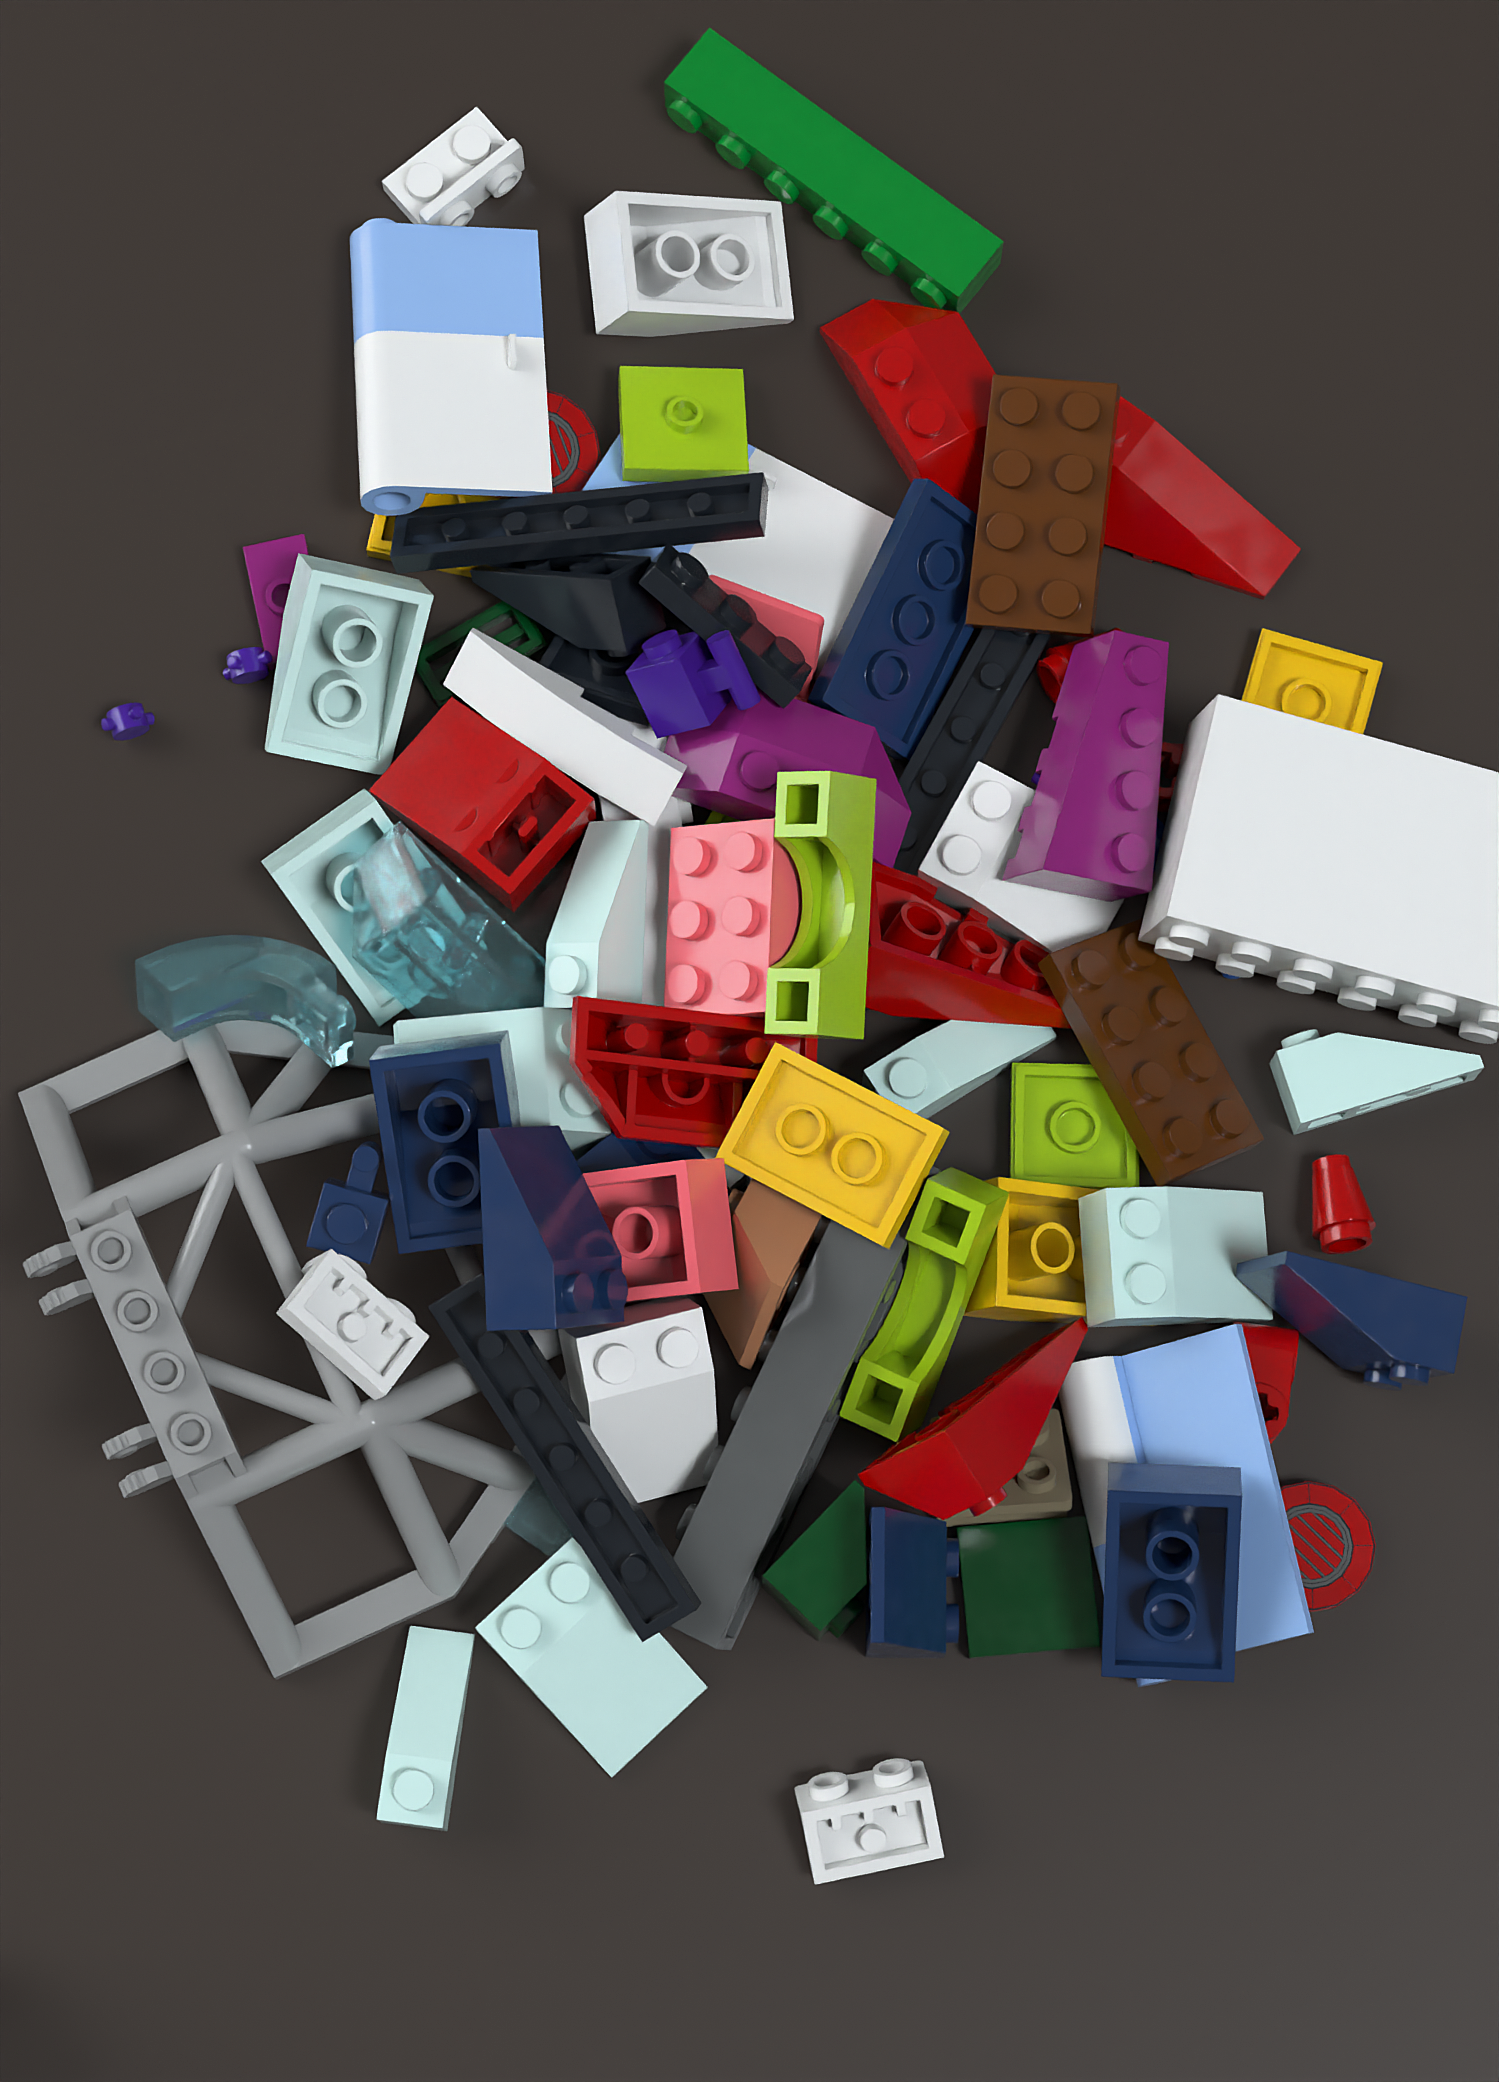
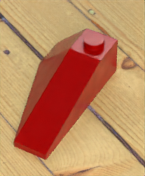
(1186, 516)
(949, 964)
(980, 1437)

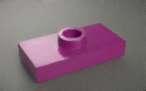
(270, 577)

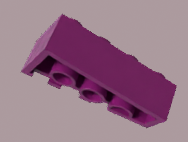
(1100, 776)

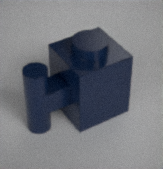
(351, 1211)

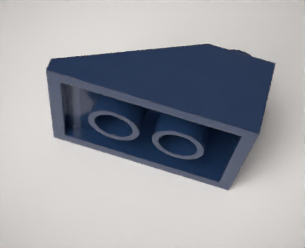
(429, 1117)
(543, 1236)
(1362, 1318)
(1171, 1572)
(907, 1586)

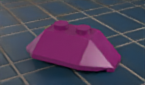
(738, 759)

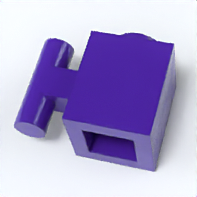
(690, 680)

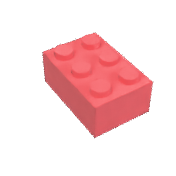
(728, 915)

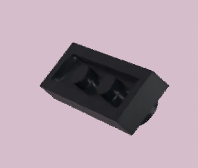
(694, 598)

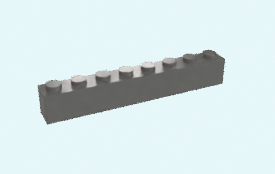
(784, 1424)

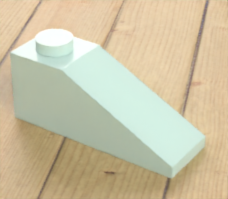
(601, 919)
(951, 1062)
(1355, 1074)
(426, 1729)

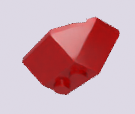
(921, 388)
(670, 1069)

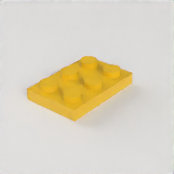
(832, 1145)

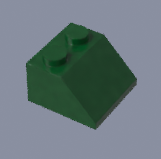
(825, 1569)

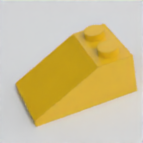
(1034, 1257)

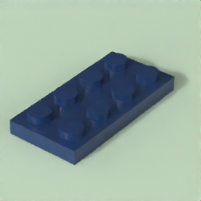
(905, 622)

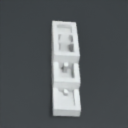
(563, 727)

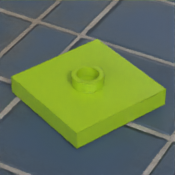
(682, 423)
(1067, 1129)

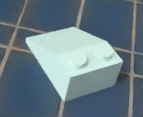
(345, 663)
(318, 880)
(541, 1054)
(1170, 1255)
(587, 1661)

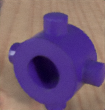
(247, 665)
(127, 721)

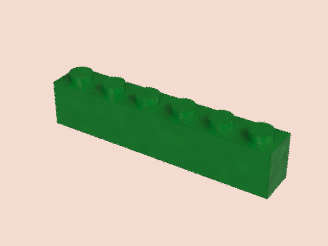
(831, 174)

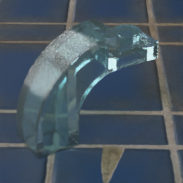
(246, 979)

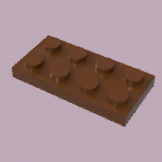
(1043, 505)
(1150, 1053)

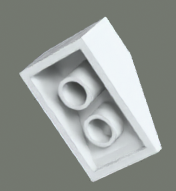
(686, 264)
(971, 861)
(648, 1393)

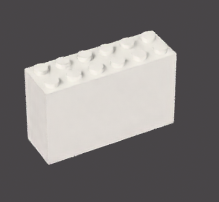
(1333, 867)

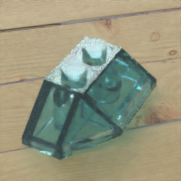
(435, 936)

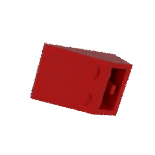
(485, 802)

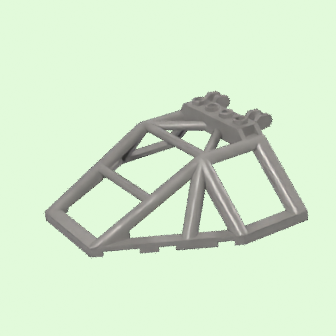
(177, 1380)

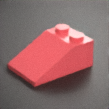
(669, 1226)

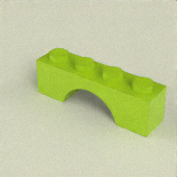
(829, 832)
(943, 1264)

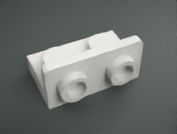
(456, 173)
(353, 1323)
(869, 1820)

